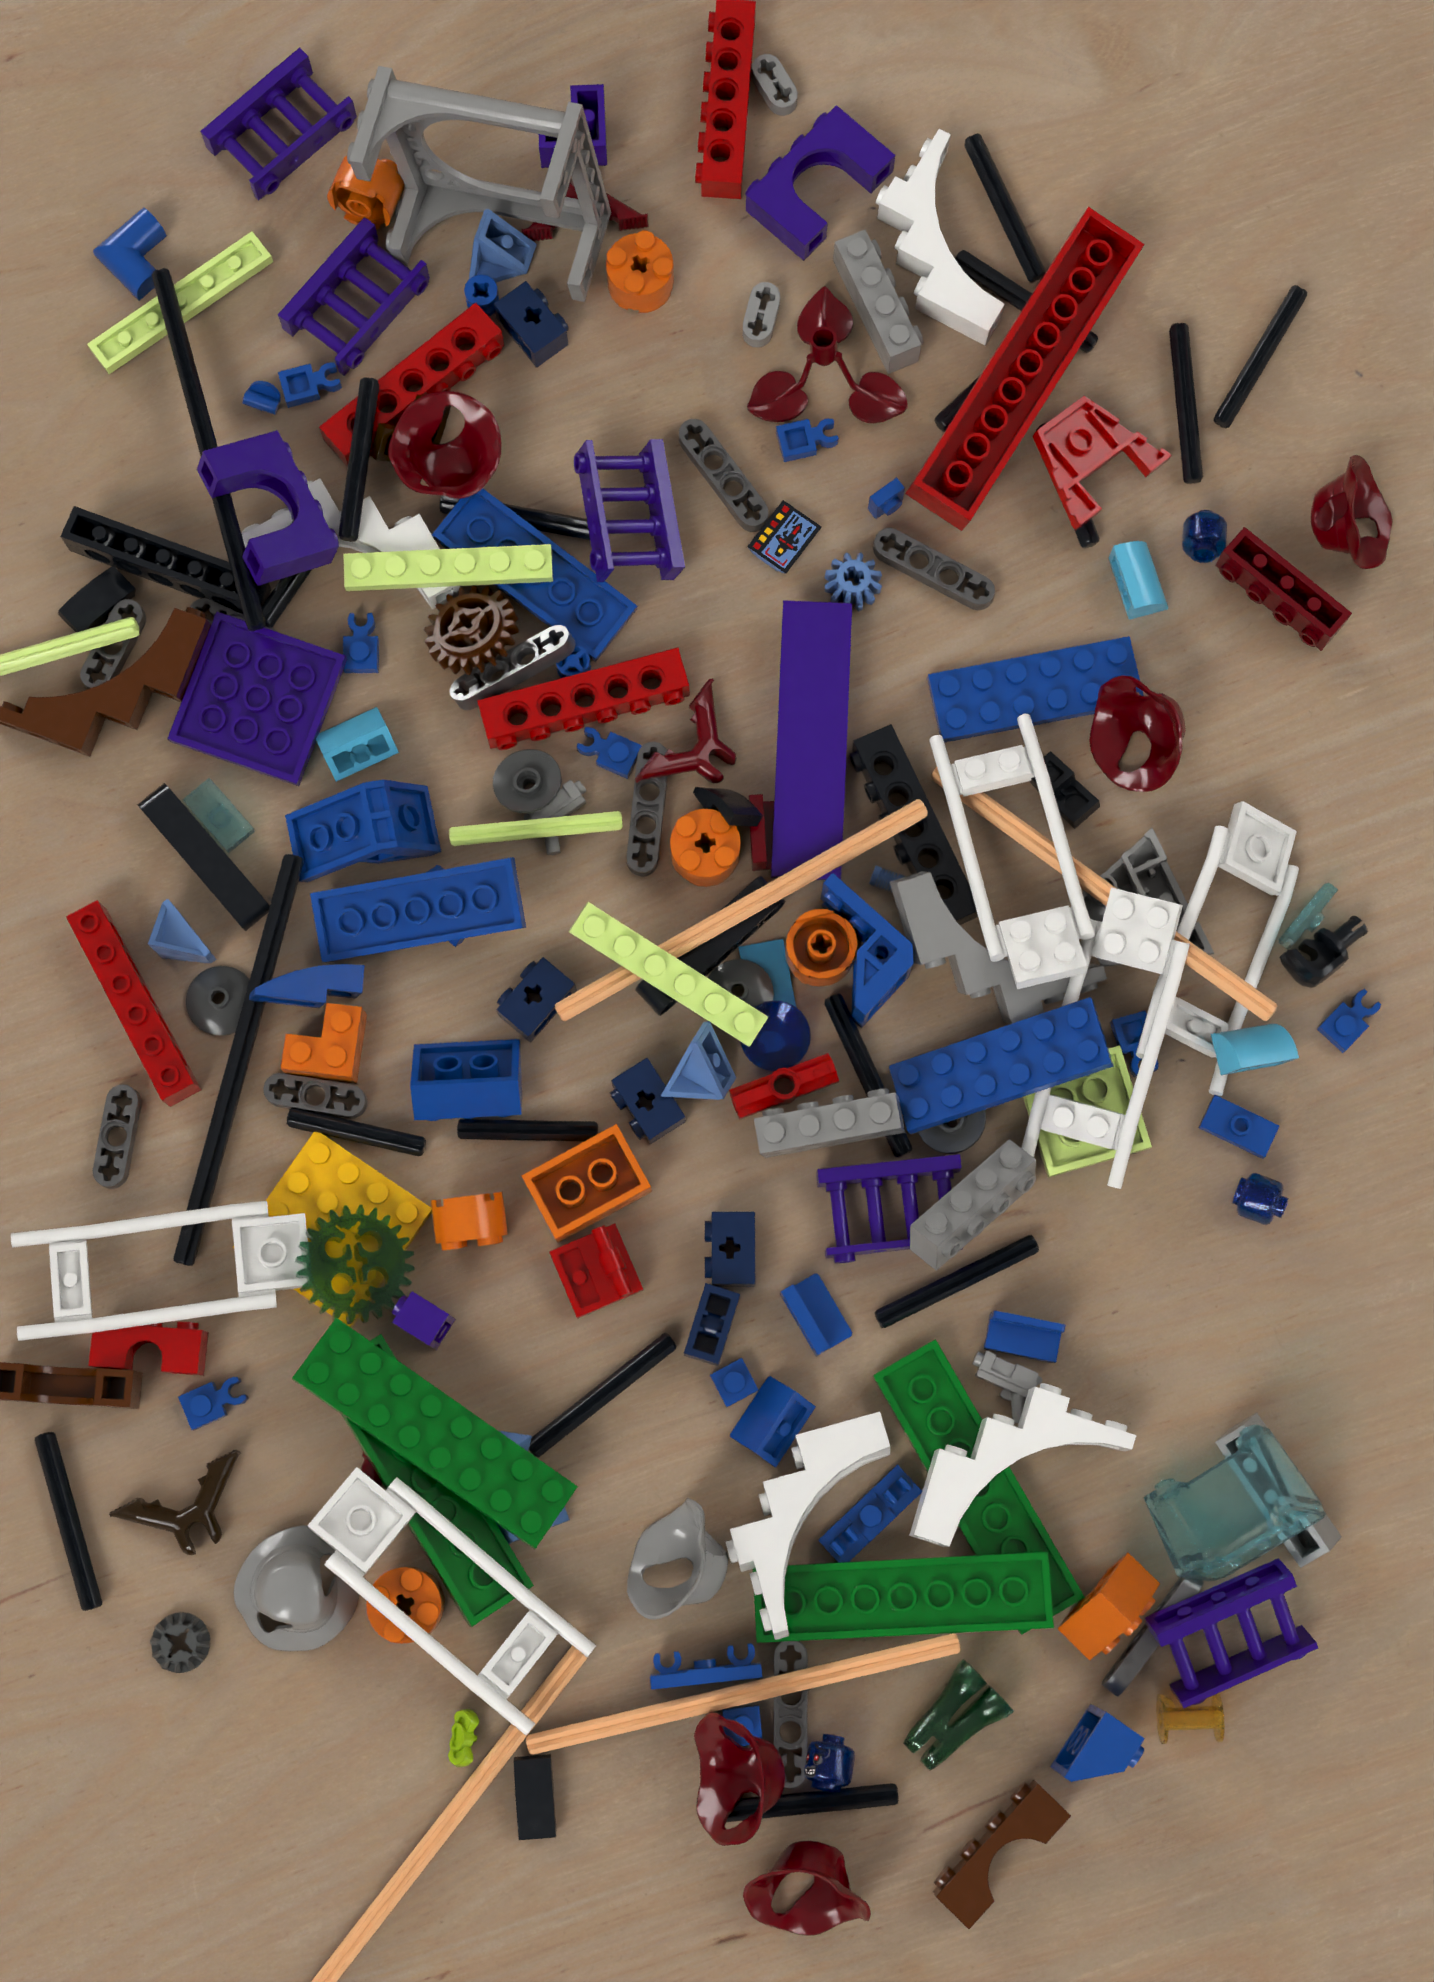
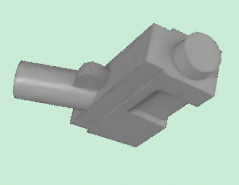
(565, 803)
(1012, 1378)

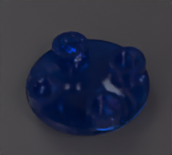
(781, 1039)

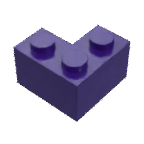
(593, 103)

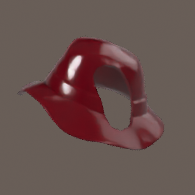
(449, 468)
(1340, 503)
(1120, 714)
(730, 1772)
(822, 1905)

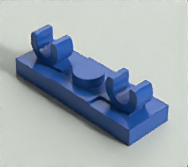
(870, 1515)
(705, 1670)

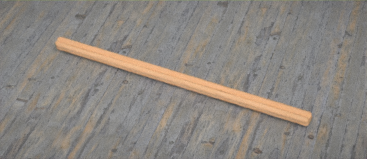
(1100, 890)
(751, 904)
(743, 1694)
(448, 1820)

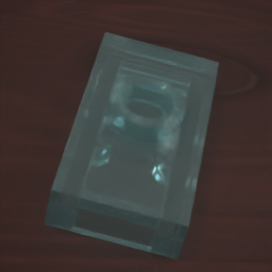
(218, 815)
(1309, 917)

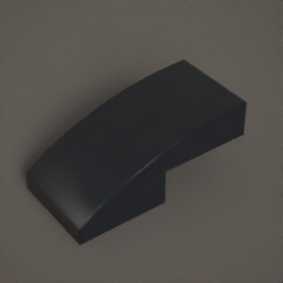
(96, 599)
(1072, 798)
(732, 805)
(534, 1797)

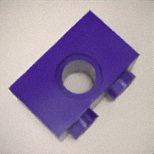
(422, 1319)

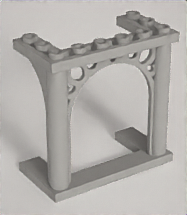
(405, 109)

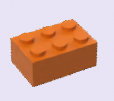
(587, 1183)

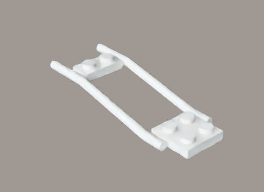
(1258, 853)
(1139, 935)
(1039, 944)
(263, 1258)
(363, 1523)

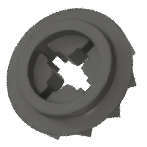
(197, 1639)

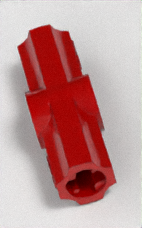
(806, 1078)

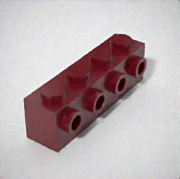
(1282, 589)

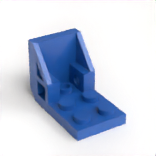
(364, 824)
(873, 977)

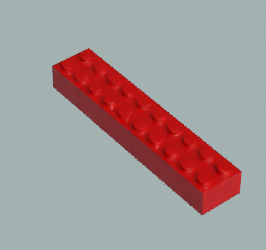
(1024, 369)

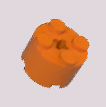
(367, 199)
(640, 272)
(686, 851)
(832, 932)
(469, 1219)
(413, 1584)

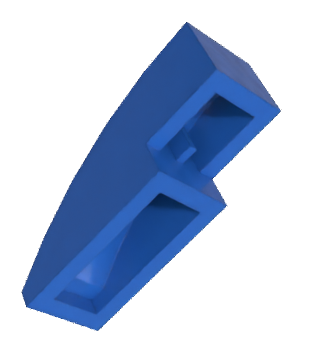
(312, 985)

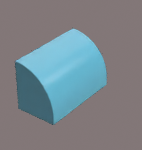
(1137, 579)
(356, 744)
(1253, 1048)

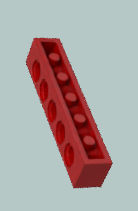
(735, 20)
(443, 348)
(596, 683)
(133, 1003)

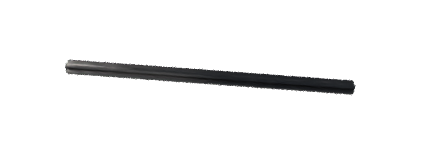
(206, 440)
(239, 1056)

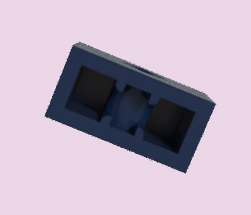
(532, 323)
(533, 1017)
(645, 1081)
(740, 1229)
(711, 1324)

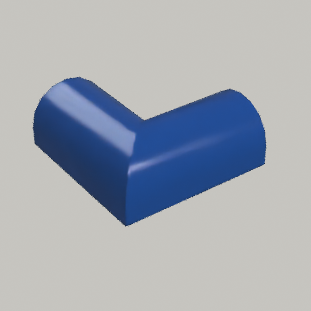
(124, 252)

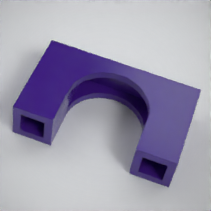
(834, 142)
(269, 465)

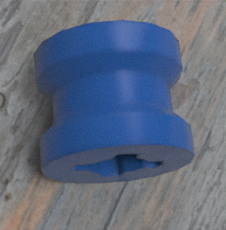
(485, 301)
(578, 659)

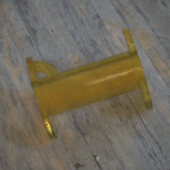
(1189, 1718)

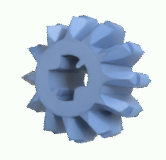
(861, 573)

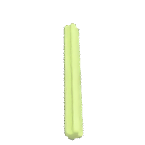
(68, 645)
(535, 828)

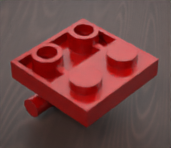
(596, 1270)

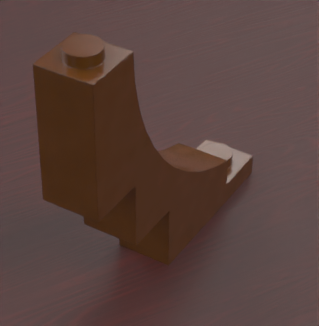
(78, 717)

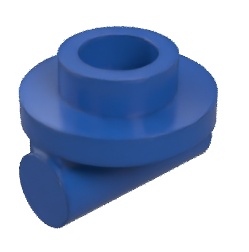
(263, 397)

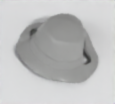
(672, 1538)
(286, 1585)

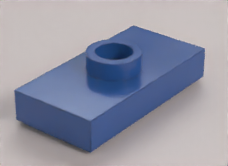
(1239, 1126)

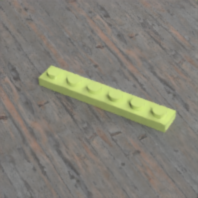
(194, 295)
(448, 567)
(668, 974)

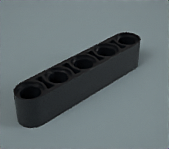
(204, 856)
(716, 950)

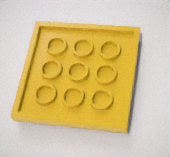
(328, 1179)

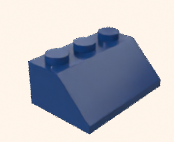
(466, 1080)
(1098, 1747)

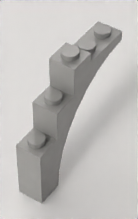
(938, 935)

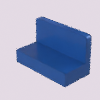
(816, 1314)
(1023, 1336)
(772, 1421)

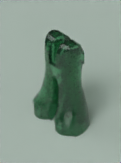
(982, 1712)

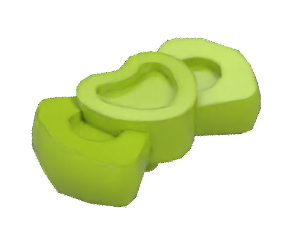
(463, 1737)

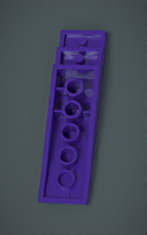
(811, 733)

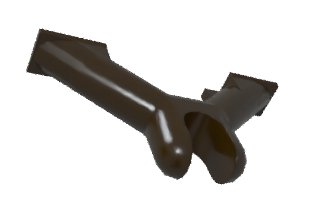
(179, 1522)

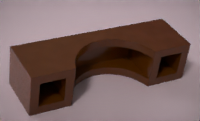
(70, 1385)
(966, 1886)

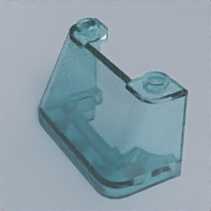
(1234, 1509)

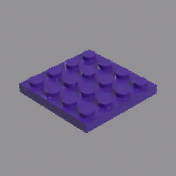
(257, 699)

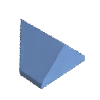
(500, 249)
(176, 939)
(702, 1070)

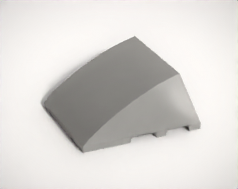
(1146, 873)

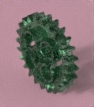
(321, 1268)

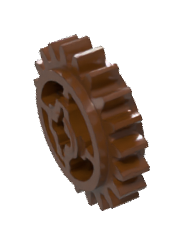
(471, 630)

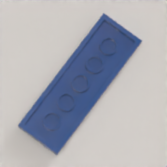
(587, 608)
(1044, 685)
(418, 910)
(1001, 1065)

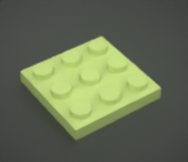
(1104, 1089)

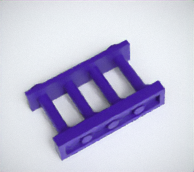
(269, 94)
(342, 267)
(656, 493)
(871, 1179)
(1216, 1604)

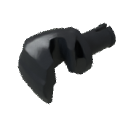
(1326, 953)

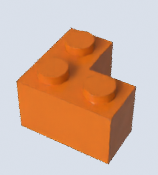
(335, 1054)
(1110, 1608)

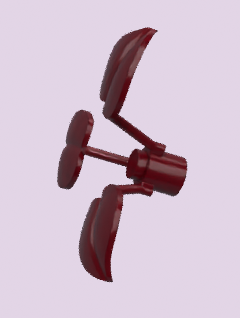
(822, 326)

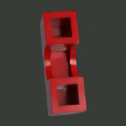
(181, 1347)

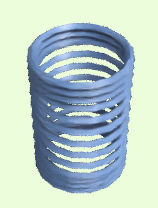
(877, 874)

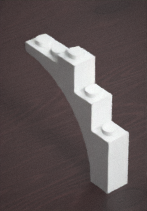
(944, 287)
(373, 536)
(1043, 1424)
(766, 1545)

